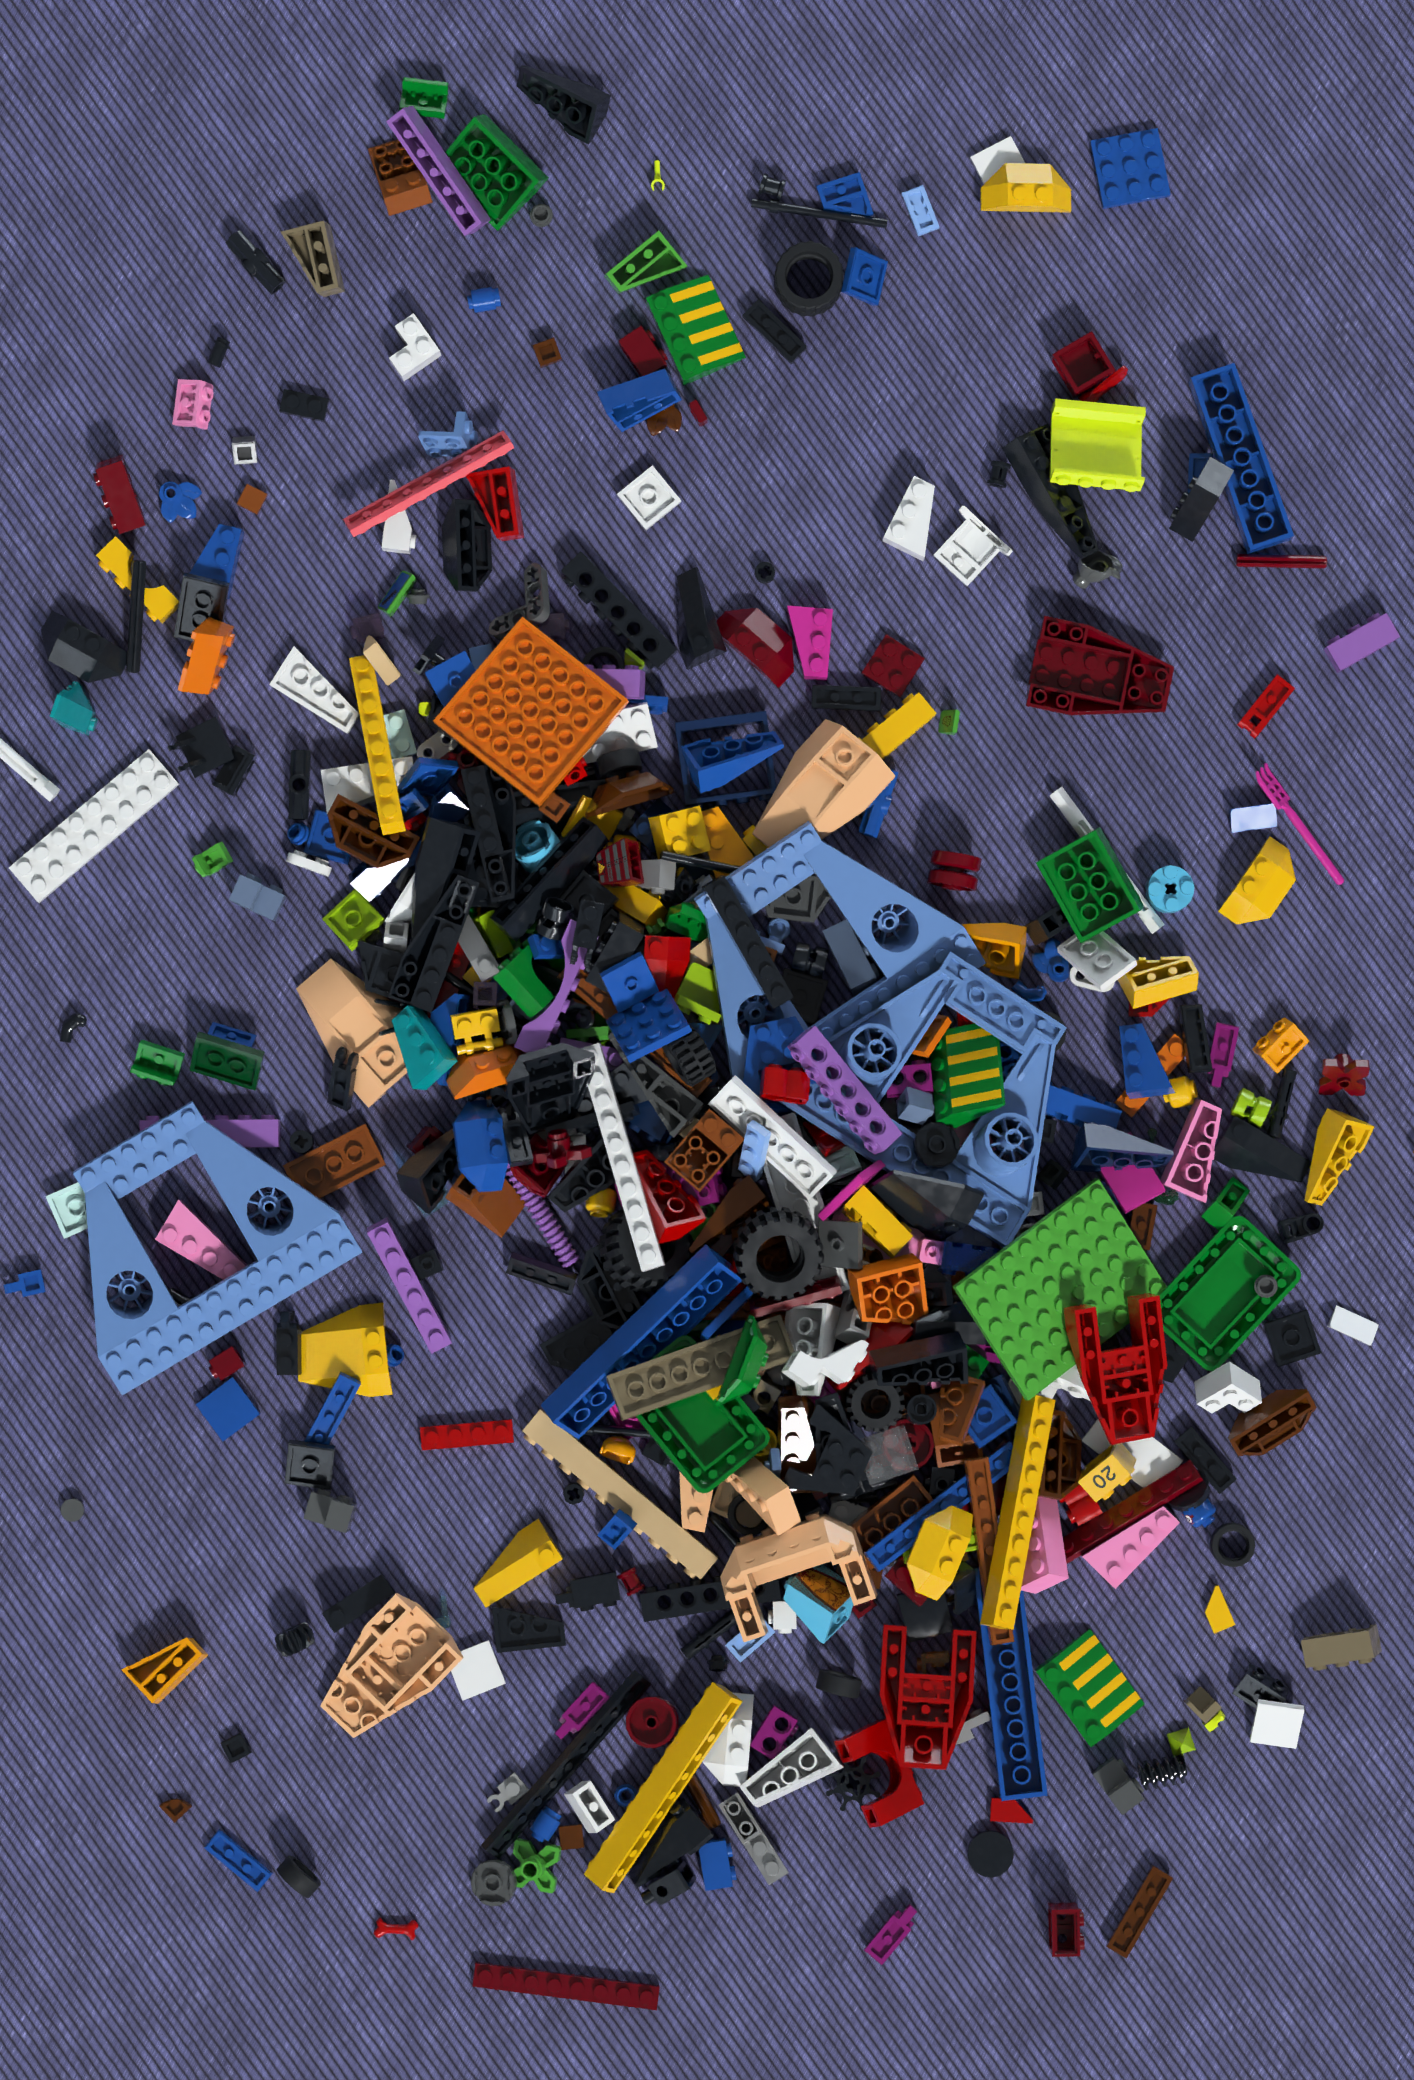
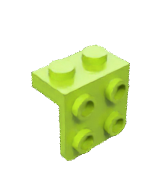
(699, 994)

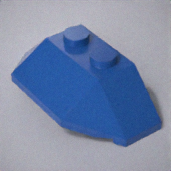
(441, 1020)
(481, 1146)

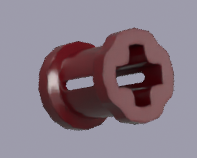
(631, 1581)

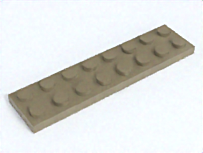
(690, 1370)

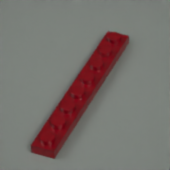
(1130, 1510)
(566, 1986)

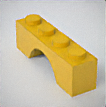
(118, 560)

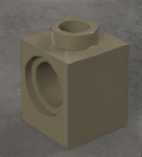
(770, 1387)

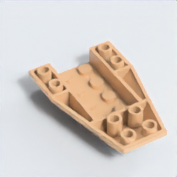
(825, 783)
(351, 1019)

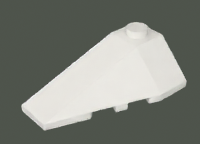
(812, 1332)

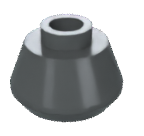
(778, 1377)

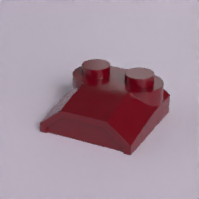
(537, 1176)

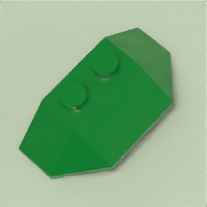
(744, 1364)

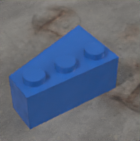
(639, 398)
(1141, 1064)

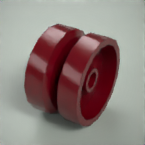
(953, 875)
(920, 1440)
(666, 1722)

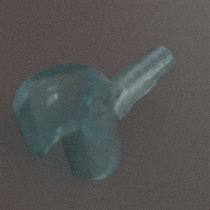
(444, 1620)

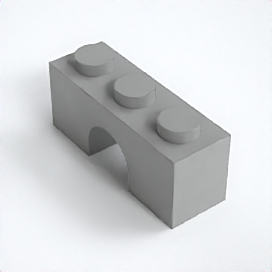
(849, 1325)

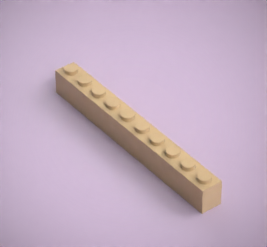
(620, 1494)

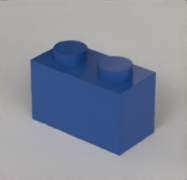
(716, 1864)

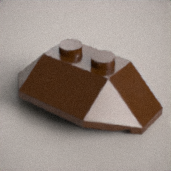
(627, 792)
(360, 835)
(1271, 1422)
(1062, 1459)

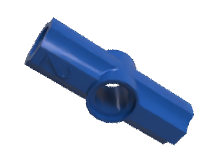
(875, 812)

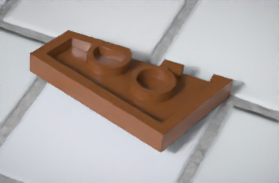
(958, 1409)

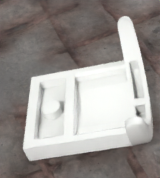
(970, 548)

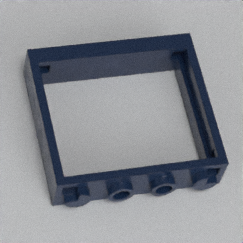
(719, 723)

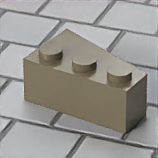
(317, 254)
(1341, 1648)

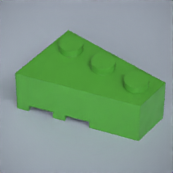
(645, 264)

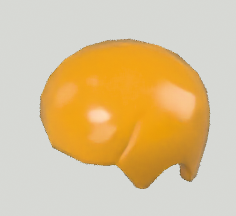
(618, 1449)

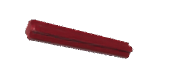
(1281, 561)

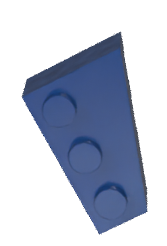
(220, 555)

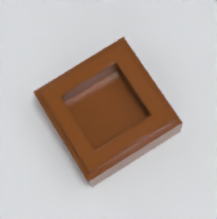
(252, 499)
(554, 807)

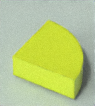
(1213, 1722)

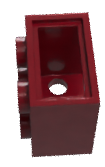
(1082, 364)
(1069, 1926)

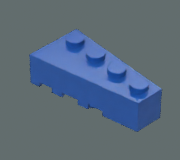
(1080, 1109)

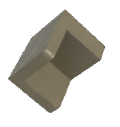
(1202, 1704)

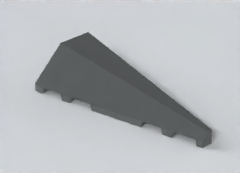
(669, 1099)

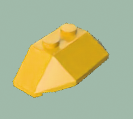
(1026, 189)
(1261, 885)
(939, 1551)

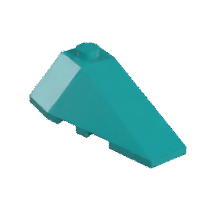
(74, 710)

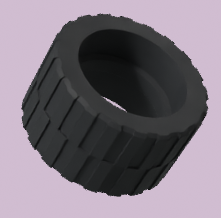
(816, 252)

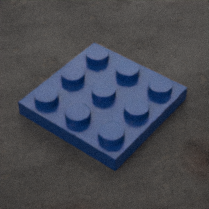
(1130, 168)
(648, 1025)

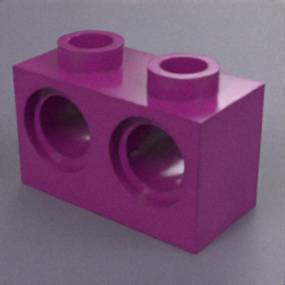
(907, 1073)
(768, 1729)

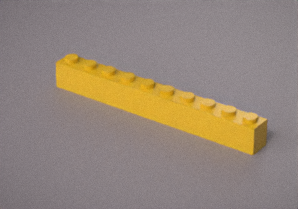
(881, 738)
(1017, 1512)
(662, 1787)

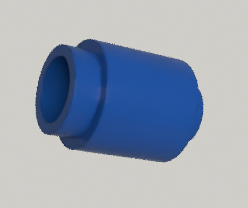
(484, 299)
(545, 1824)

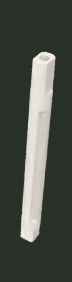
(28, 772)
(1083, 827)

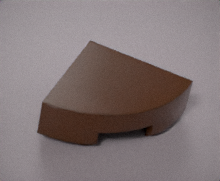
(175, 1808)

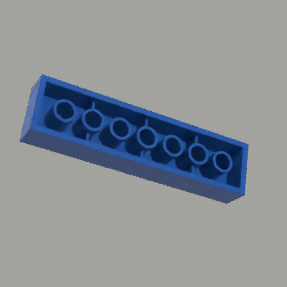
(1239, 446)

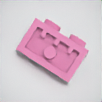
(193, 403)

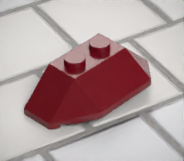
(759, 642)

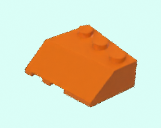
(207, 657)
(889, 1290)

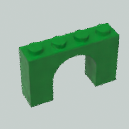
(522, 983)

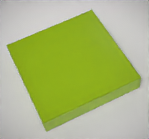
(353, 919)

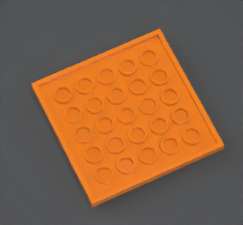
(531, 711)

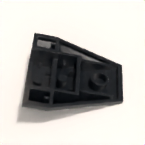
(549, 1085)
(928, 1203)

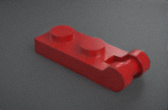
(1266, 705)

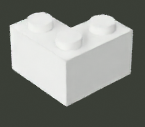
(419, 348)
(1228, 1386)

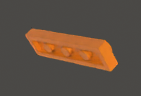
(1170, 1056)

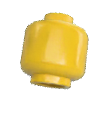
(1184, 1093)
(602, 1203)

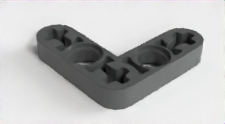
(503, 624)

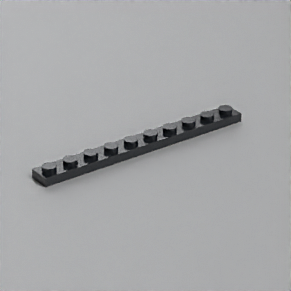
(566, 1764)

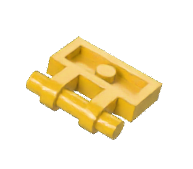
(473, 1024)

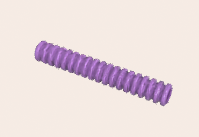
(546, 1222)

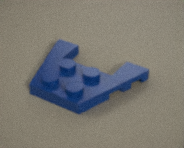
(769, 1046)

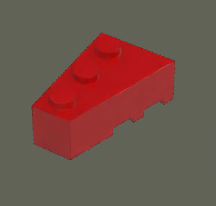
(500, 501)

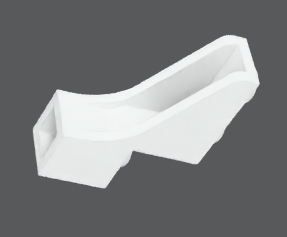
(837, 1366)

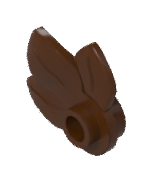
(668, 417)

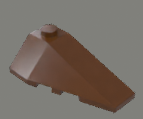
(737, 1206)

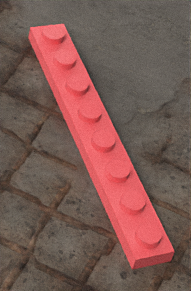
(428, 483)

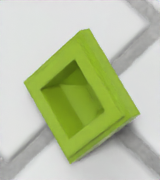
(632, 659)
(1181, 1741)

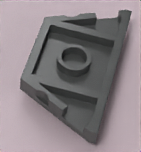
(801, 902)

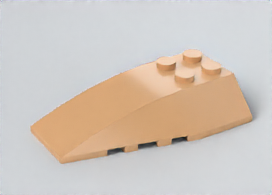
(390, 1666)

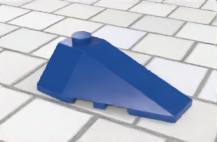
(722, 761)

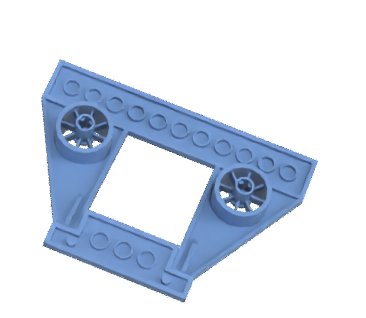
(861, 897)
(898, 1030)
(289, 1254)

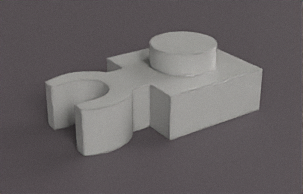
(510, 1790)

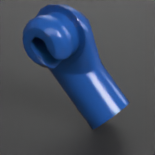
(1030, 994)

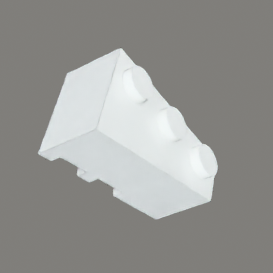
(911, 521)

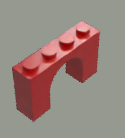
(902, 1792)

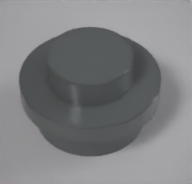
(541, 215)
(418, 596)
(1265, 1286)

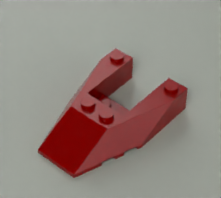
(1125, 1380)
(925, 1709)

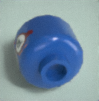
(1201, 1515)

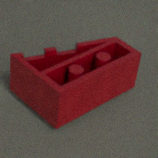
(119, 494)

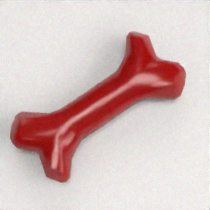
(407, 1929)

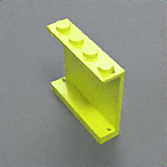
(1096, 445)

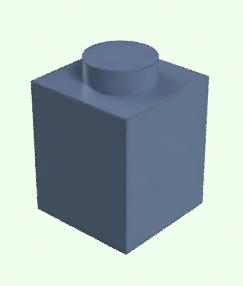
(915, 1105)

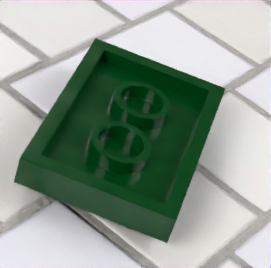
(227, 1061)

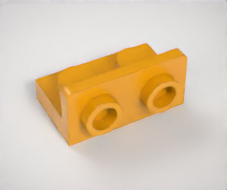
(1280, 1044)

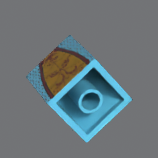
(819, 1600)

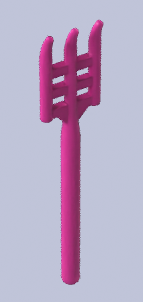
(1280, 800)

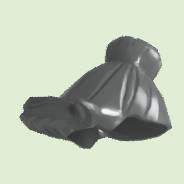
(1096, 569)

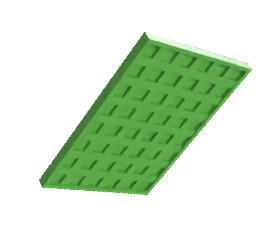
(1064, 1260)

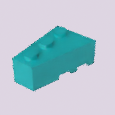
(422, 1047)

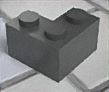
(330, 1510)
(1121, 1790)

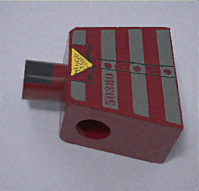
(619, 865)

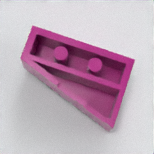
(812, 638)

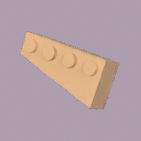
(766, 1495)

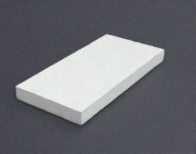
(1152, 1457)

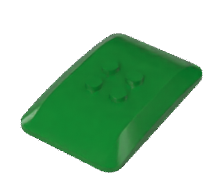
(1214, 1300)
(705, 1438)

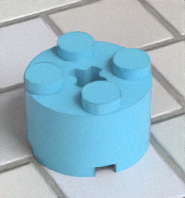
(534, 843)
(1182, 890)

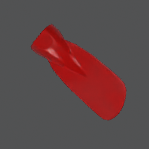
(1105, 386)

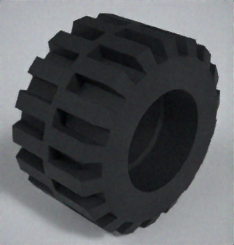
(690, 1058)
(873, 1421)

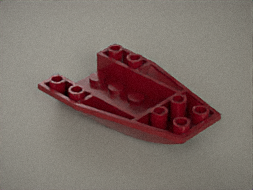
(1093, 673)

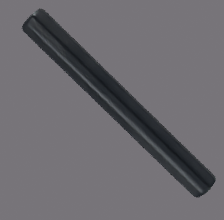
(136, 616)

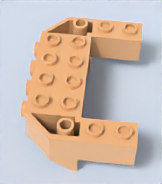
(797, 1549)

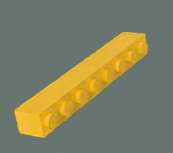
(377, 746)

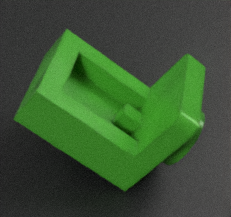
(212, 860)

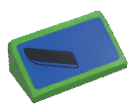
(397, 593)

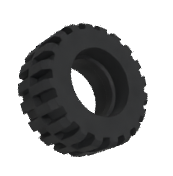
(624, 1262)
(780, 1282)

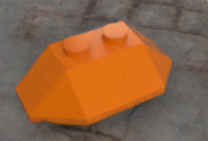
(482, 1070)

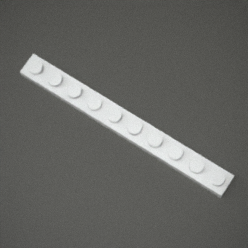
(623, 1164)

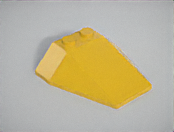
(350, 1345)

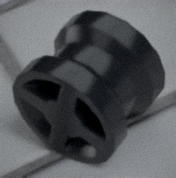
(305, 1141)

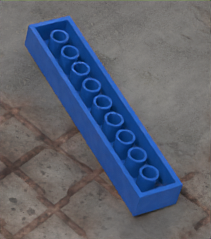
(660, 1321)
(1013, 1708)

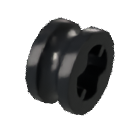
(768, 579)

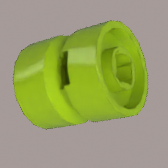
(1258, 1111)

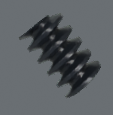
(1162, 1772)

